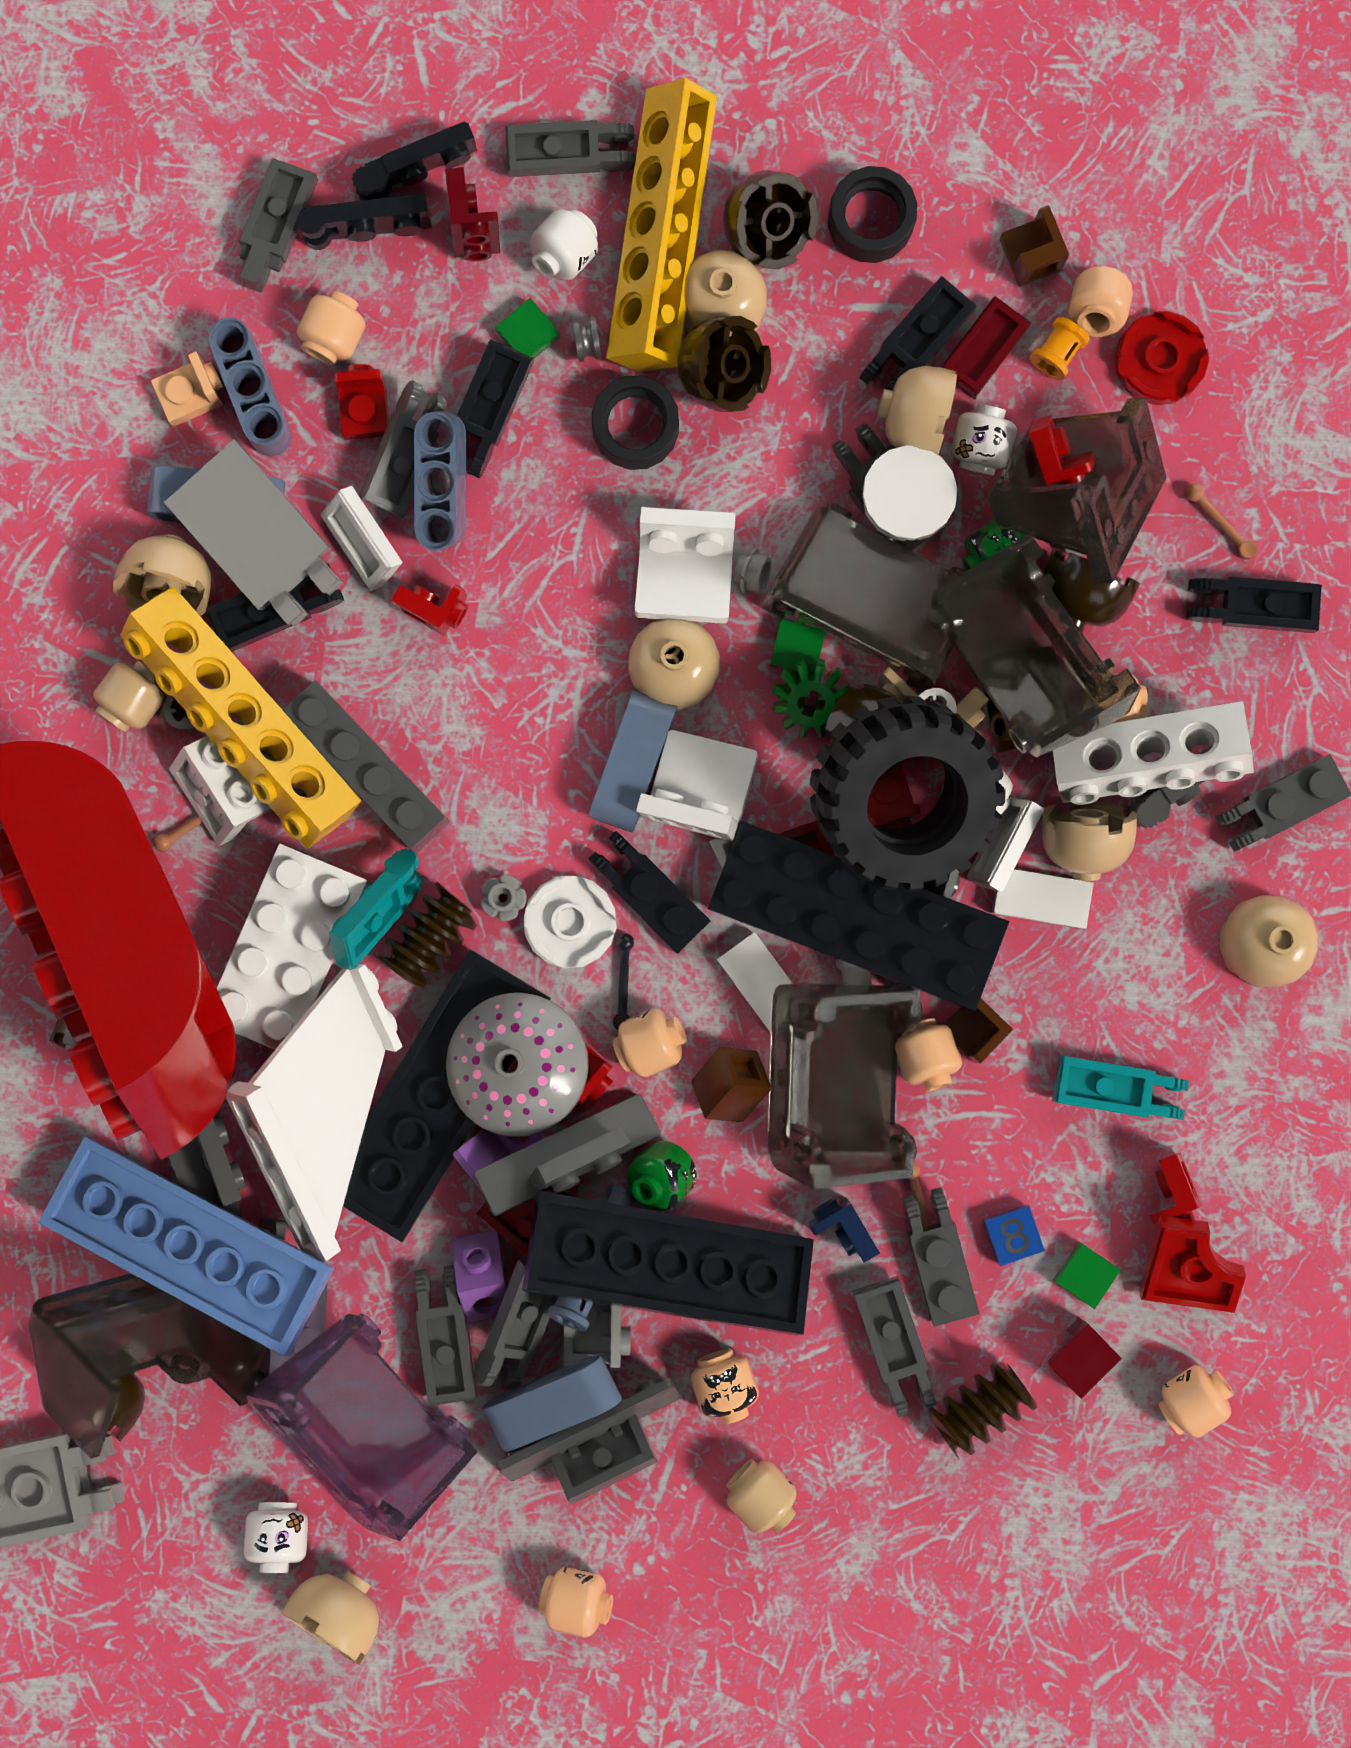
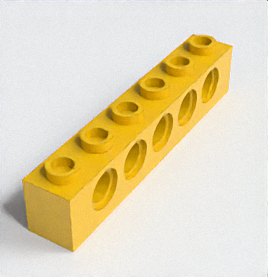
(661, 225)
(236, 693)

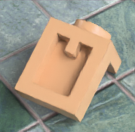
(189, 390)

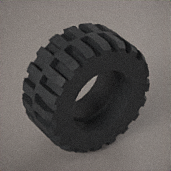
(943, 837)

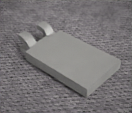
(253, 532)
(49, 1489)

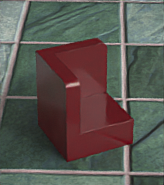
(1083, 1358)

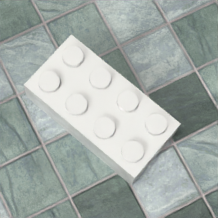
(286, 945)

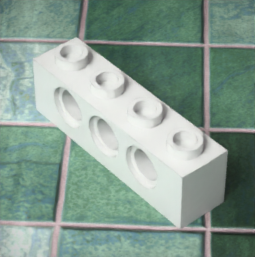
(1170, 734)

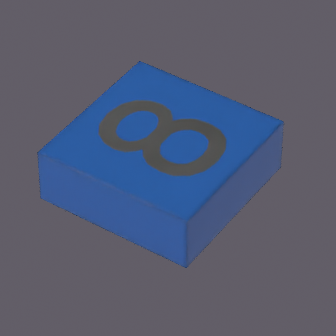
(1013, 1235)

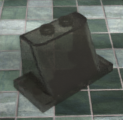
(1104, 509)

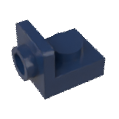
(852, 1233)

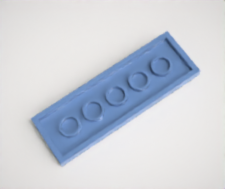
(187, 1246)

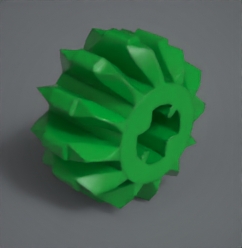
(800, 686)

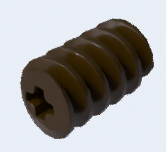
(428, 937)
(981, 1409)

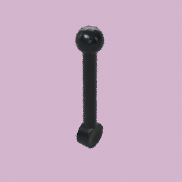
(625, 943)

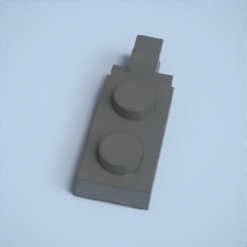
(273, 221)

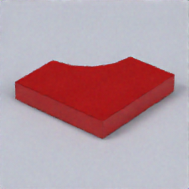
(1187, 1269)

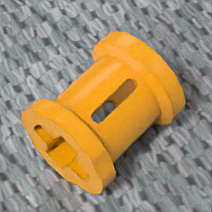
(1059, 348)

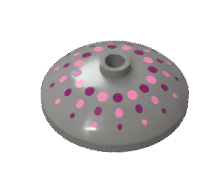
(548, 1072)

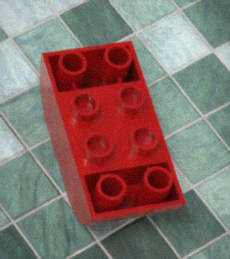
(112, 946)

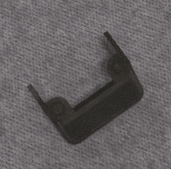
(121, 1328)

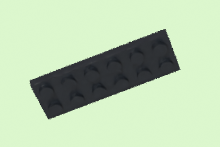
(829, 909)
(416, 1118)
(668, 1264)

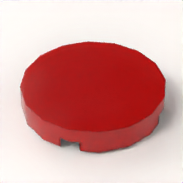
(1161, 358)

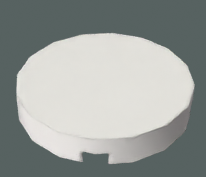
(909, 493)
(570, 921)

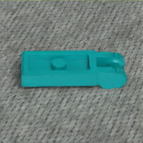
(376, 909)
(1113, 1088)

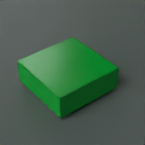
(528, 330)
(796, 643)
(1086, 1275)

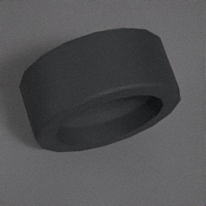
(886, 182)
(635, 387)

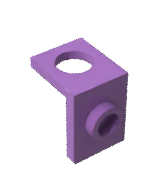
(488, 1148)
(479, 1273)

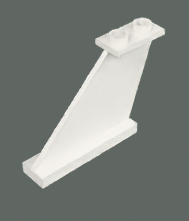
(313, 1102)

